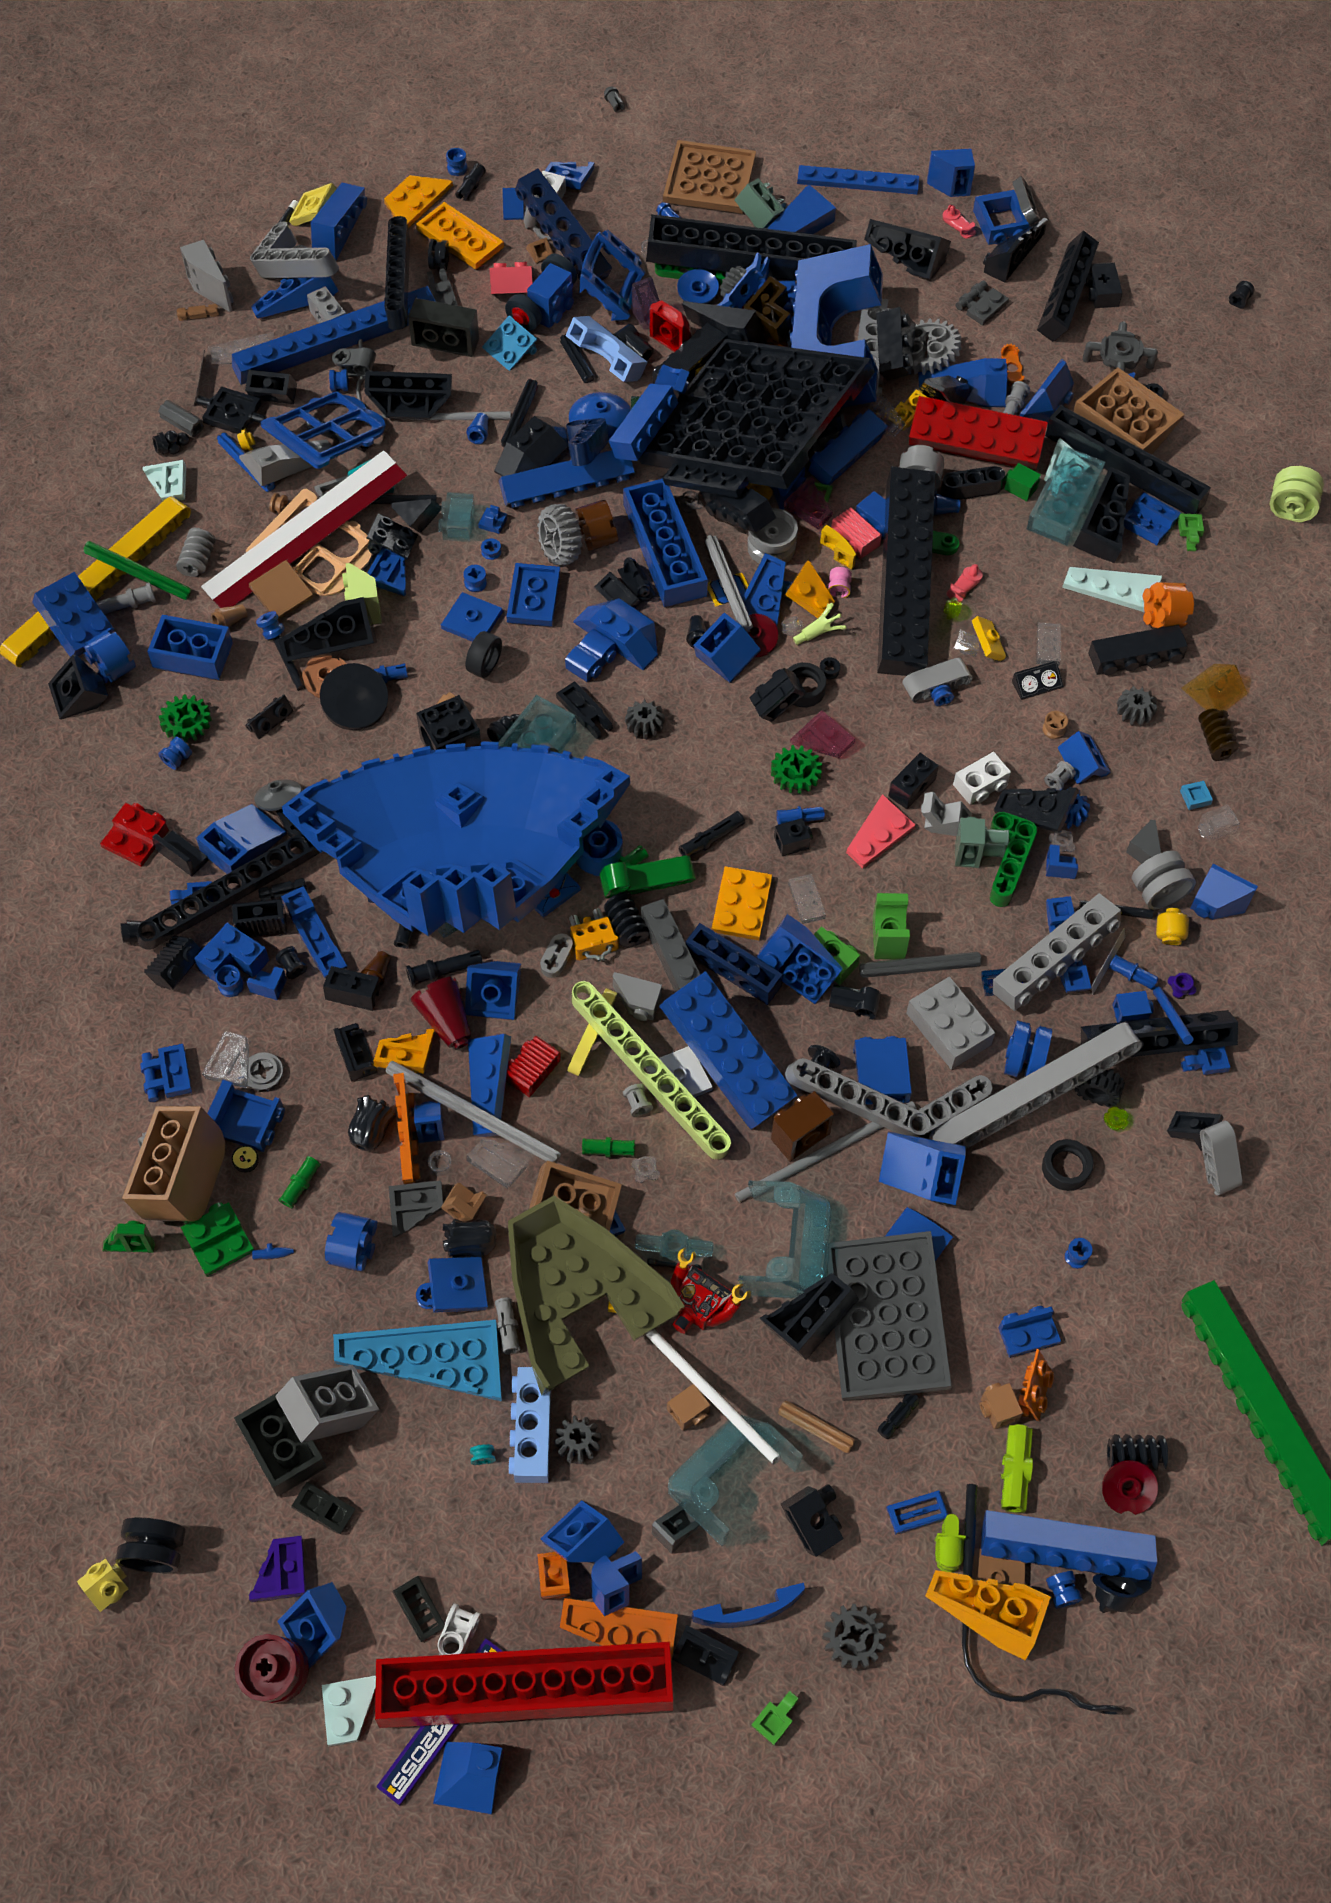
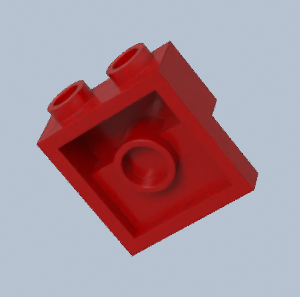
(133, 833)

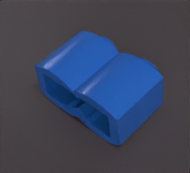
(590, 655)

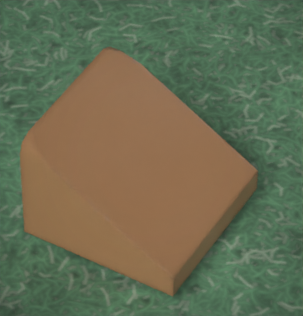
(539, 250)

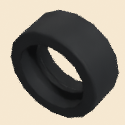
(483, 654)
(814, 672)
(1058, 1180)

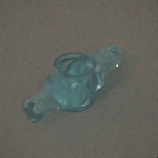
(660, 1243)

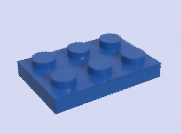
(533, 594)

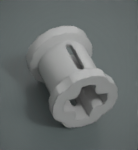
(1059, 771)
(637, 1091)

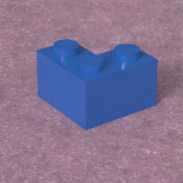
(232, 948)

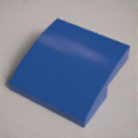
(1150, 518)
(913, 1222)

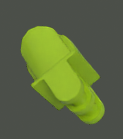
(949, 1545)

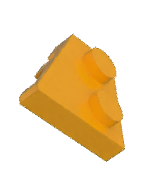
(810, 591)
(405, 1050)

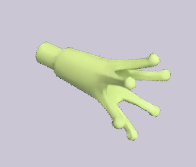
(819, 626)

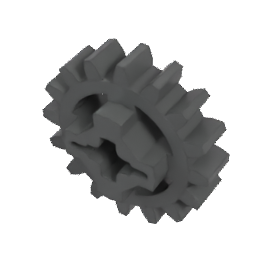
(849, 1624)

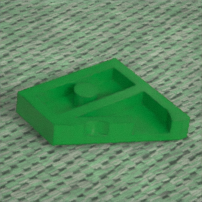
(129, 1238)

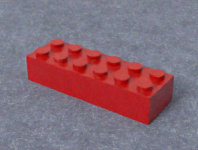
(977, 433)

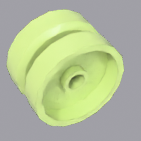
(1297, 493)

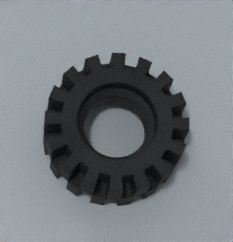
(1102, 1089)

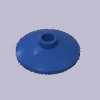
(698, 280)

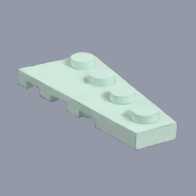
(1111, 586)

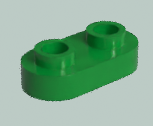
(940, 544)

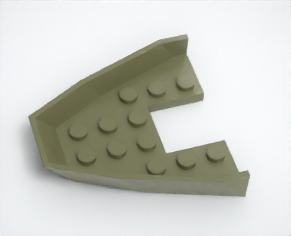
(563, 1266)

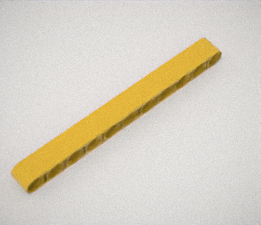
(99, 576)

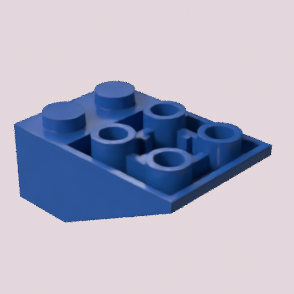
(239, 838)
(800, 959)
(923, 1167)

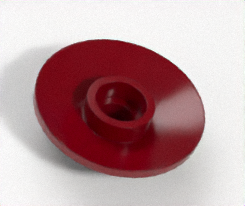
(768, 633)
(1133, 1499)

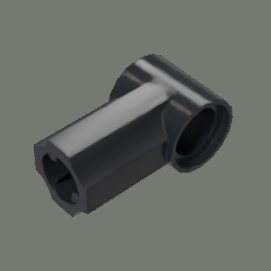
(631, 338)
(861, 1001)

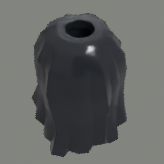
(369, 1123)
(469, 1238)

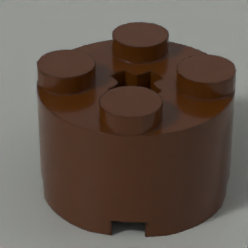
(597, 525)

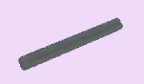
(920, 964)

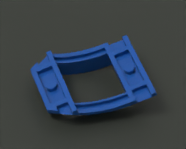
(597, 288)

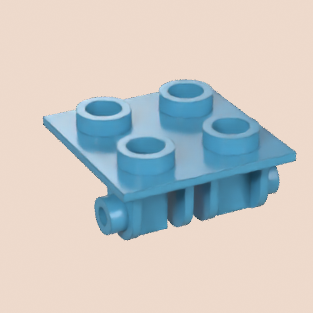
(510, 343)

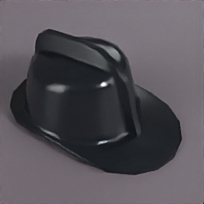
(1118, 1592)

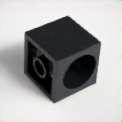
(448, 724)

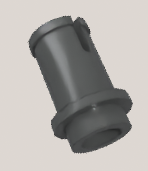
(614, 99)

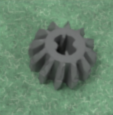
(732, 279)
(1136, 705)
(644, 719)
(587, 1434)

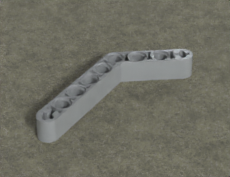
(881, 1102)

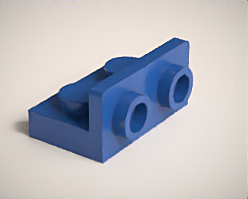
(1029, 1331)

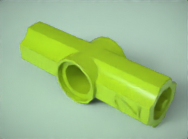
(1017, 1468)

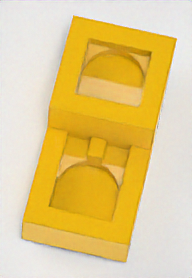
(842, 549)

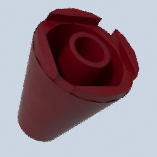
(444, 1011)

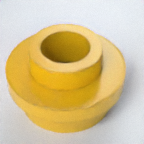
(246, 440)

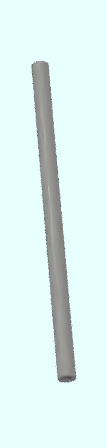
(819, 1154)

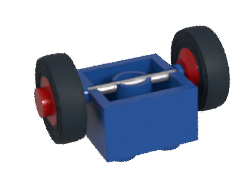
(547, 296)

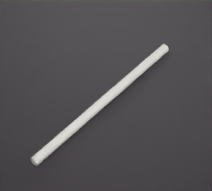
(714, 1397)

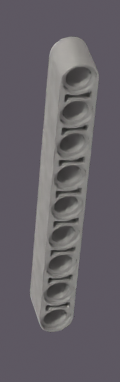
(1039, 1087)

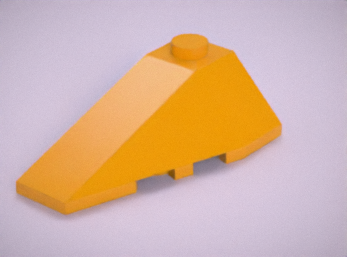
(997, 1611)

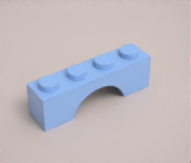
(591, 335)

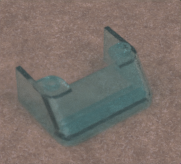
(808, 1241)
(691, 1481)

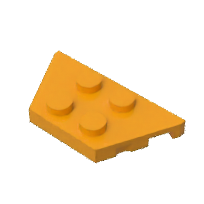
(416, 196)

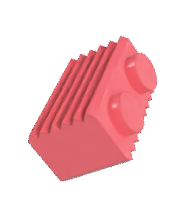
(857, 532)

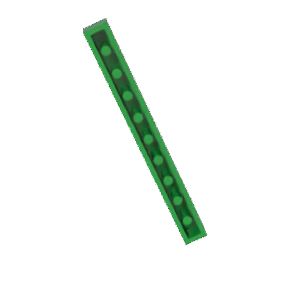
(1263, 1405)

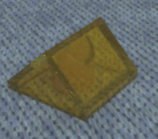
(1217, 687)

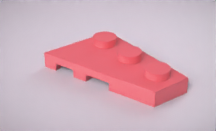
(879, 832)

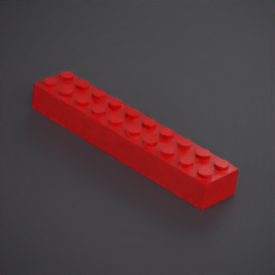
(523, 1685)

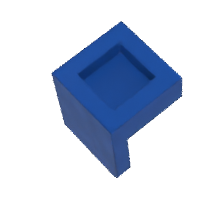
(1059, 865)
(268, 984)

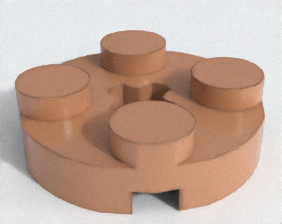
(316, 668)

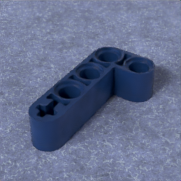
(586, 439)

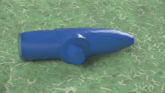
(270, 1253)

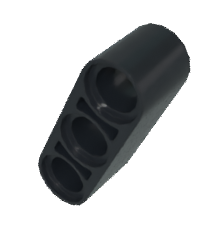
(973, 482)

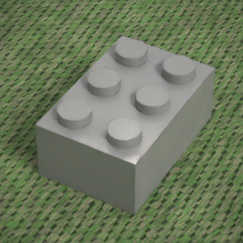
(950, 1023)
(326, 1403)

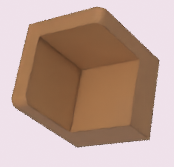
(462, 1203)

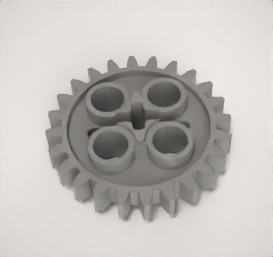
(941, 348)

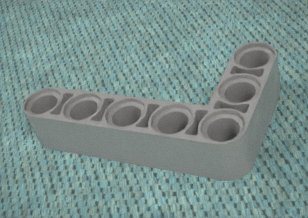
(279, 259)

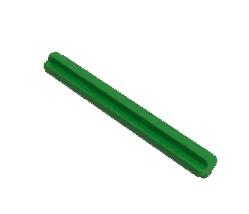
(137, 570)

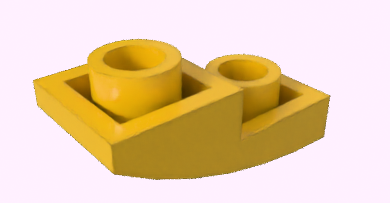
(907, 409)

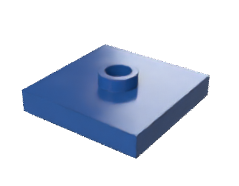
(470, 617)
(457, 1284)

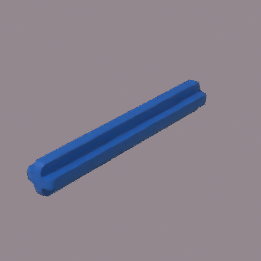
(234, 451)

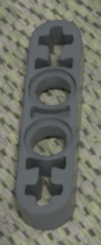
(1026, 200)

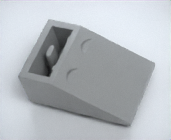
(206, 274)

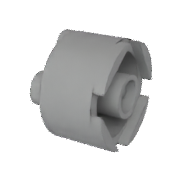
(923, 458)

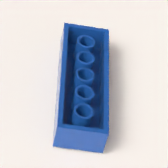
(665, 542)
(728, 1050)

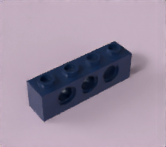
(734, 963)

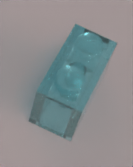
(457, 517)

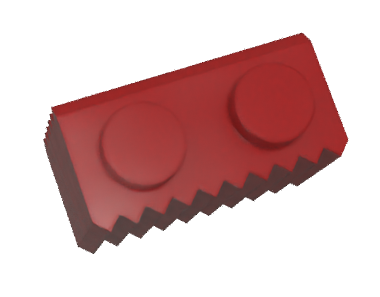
(532, 1065)

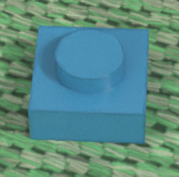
(1196, 795)

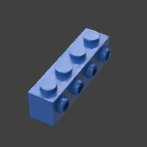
(643, 422)
(847, 447)

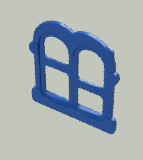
(317, 459)

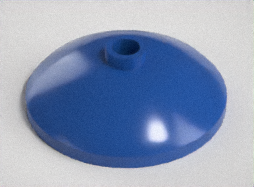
(601, 405)

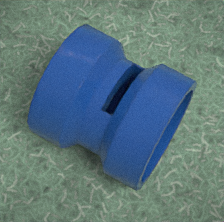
(456, 161)
(175, 753)
(227, 975)
(1064, 1589)

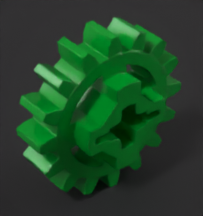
(185, 718)
(787, 774)

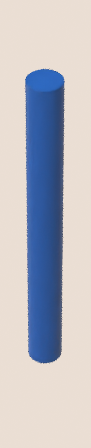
(1172, 1015)

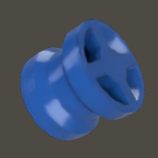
(339, 380)
(470, 581)
(270, 625)

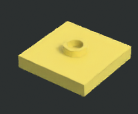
(311, 203)

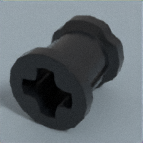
(1243, 291)
(291, 962)

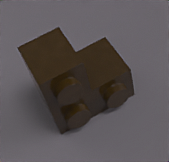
(768, 306)

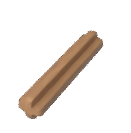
(816, 1426)

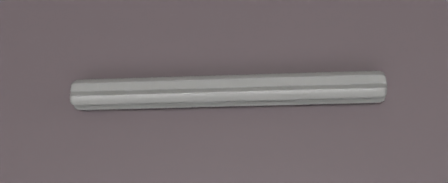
(728, 582)

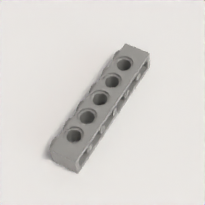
(868, 331)
(1045, 954)

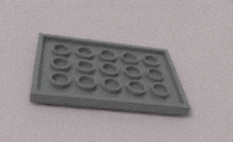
(895, 1330)

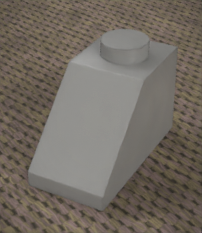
(638, 995)

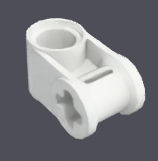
(458, 1628)

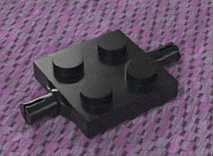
(231, 410)

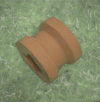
(1056, 719)

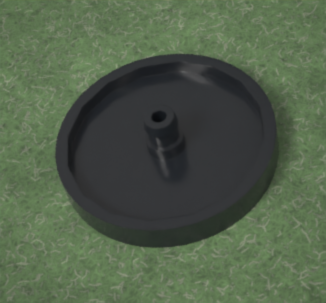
(353, 696)

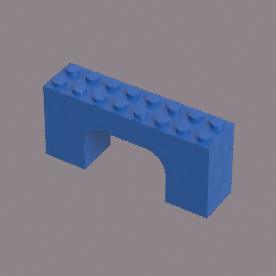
(828, 290)

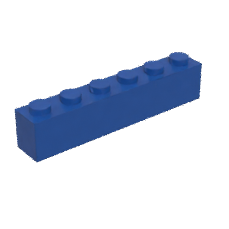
(563, 477)
(1068, 1545)

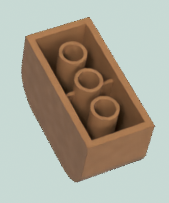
(176, 1165)

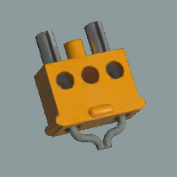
(593, 937)

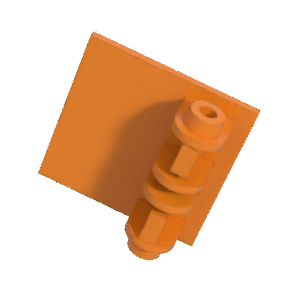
(1037, 1380)

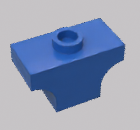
(674, 378)

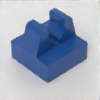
(493, 519)

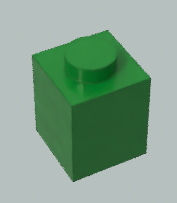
(1022, 481)

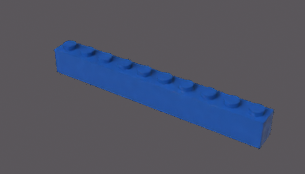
(319, 339)

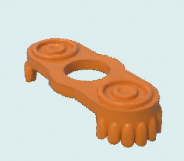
(1010, 353)

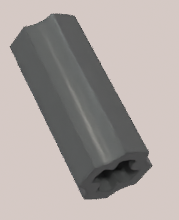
(181, 418)

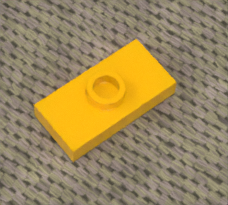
(988, 638)

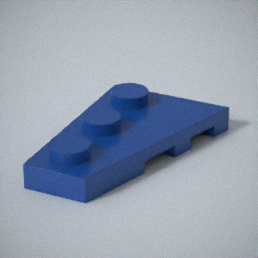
(765, 588)

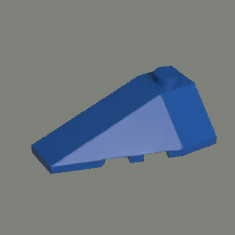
(291, 295)
(984, 376)

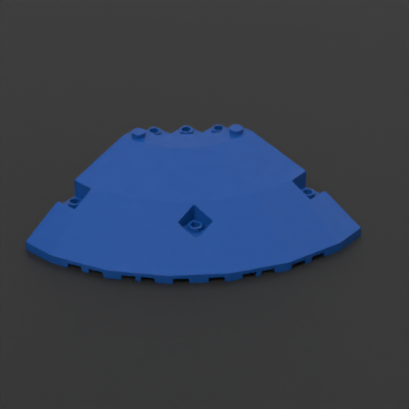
(459, 828)

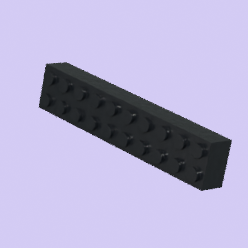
(726, 246)
(906, 572)

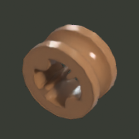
(278, 503)

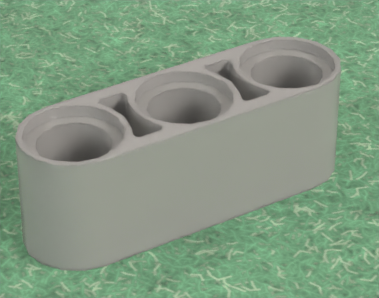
(922, 682)
(1221, 1157)

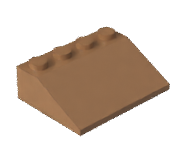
(1129, 411)
(582, 1191)

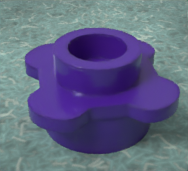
(1186, 980)

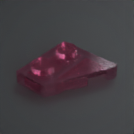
(824, 736)

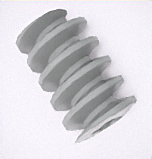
(195, 552)

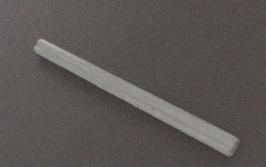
(475, 1113)

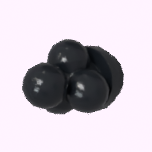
(169, 442)
(498, 728)

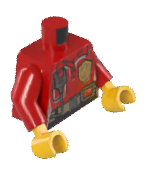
(704, 1298)

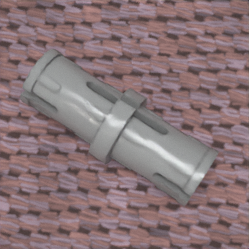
(507, 1326)

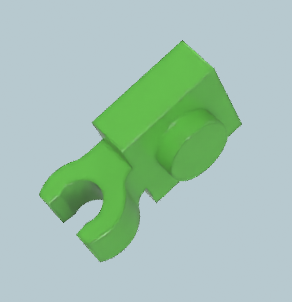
(1192, 527)
(773, 1720)

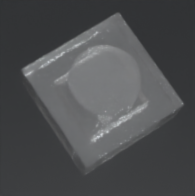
(967, 643)

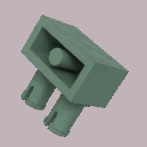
(760, 204)
(976, 841)

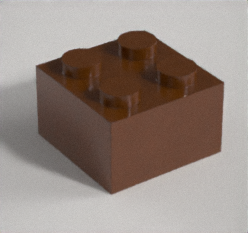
(801, 1125)

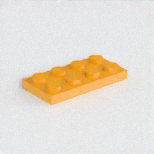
(465, 237)

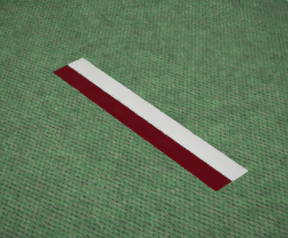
(305, 529)

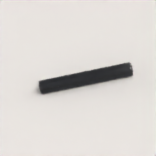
(520, 410)

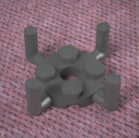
(1121, 359)

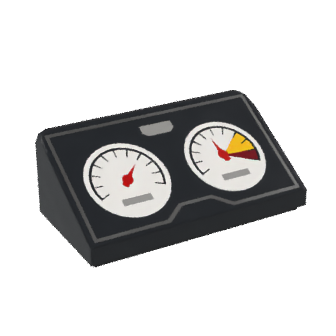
(1037, 680)

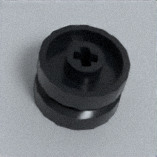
(150, 1545)

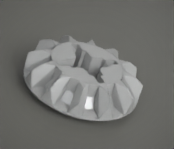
(269, 1062)

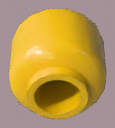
(1172, 926)

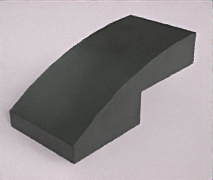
(323, 1508)

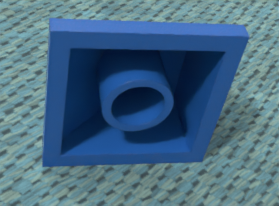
(1223, 894)
(492, 989)
(583, 1535)
(315, 1621)
(469, 1776)

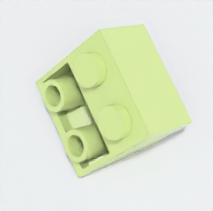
(360, 584)

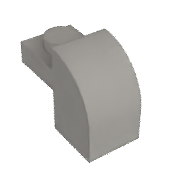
(943, 817)

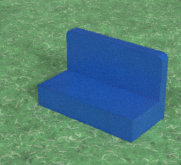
(1083, 756)

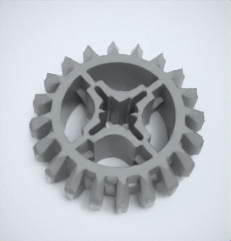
(559, 534)

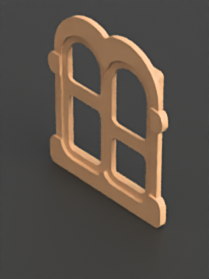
(359, 559)

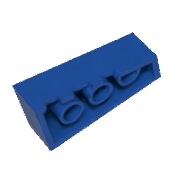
(337, 218)

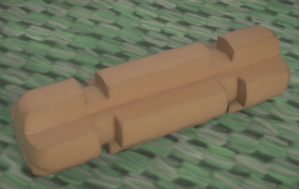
(197, 312)

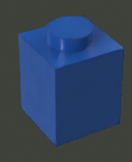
(1132, 1006)

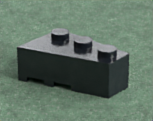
(812, 1315)

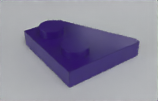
(282, 1572)

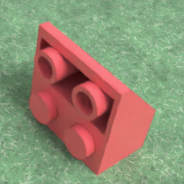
(510, 279)

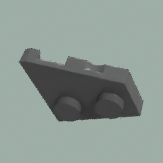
(413, 1204)

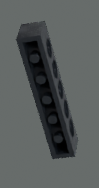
(1068, 286)
(1160, 1036)

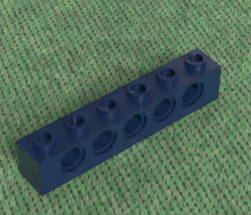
(549, 201)

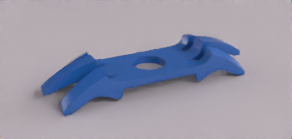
(752, 279)

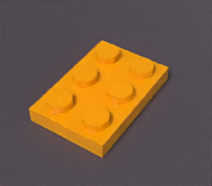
(741, 903)

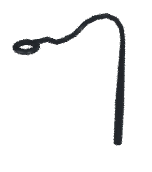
(968, 1566)

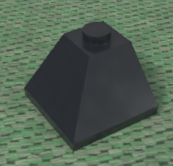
(76, 688)

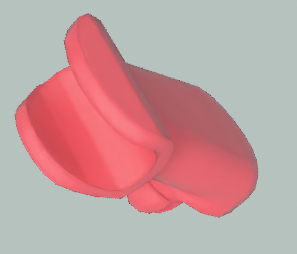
(957, 221)
(968, 580)

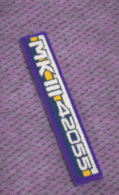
(420, 1752)

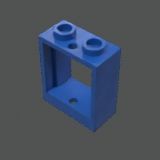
(996, 203)

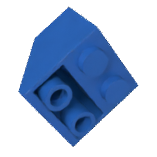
(951, 171)
(726, 648)

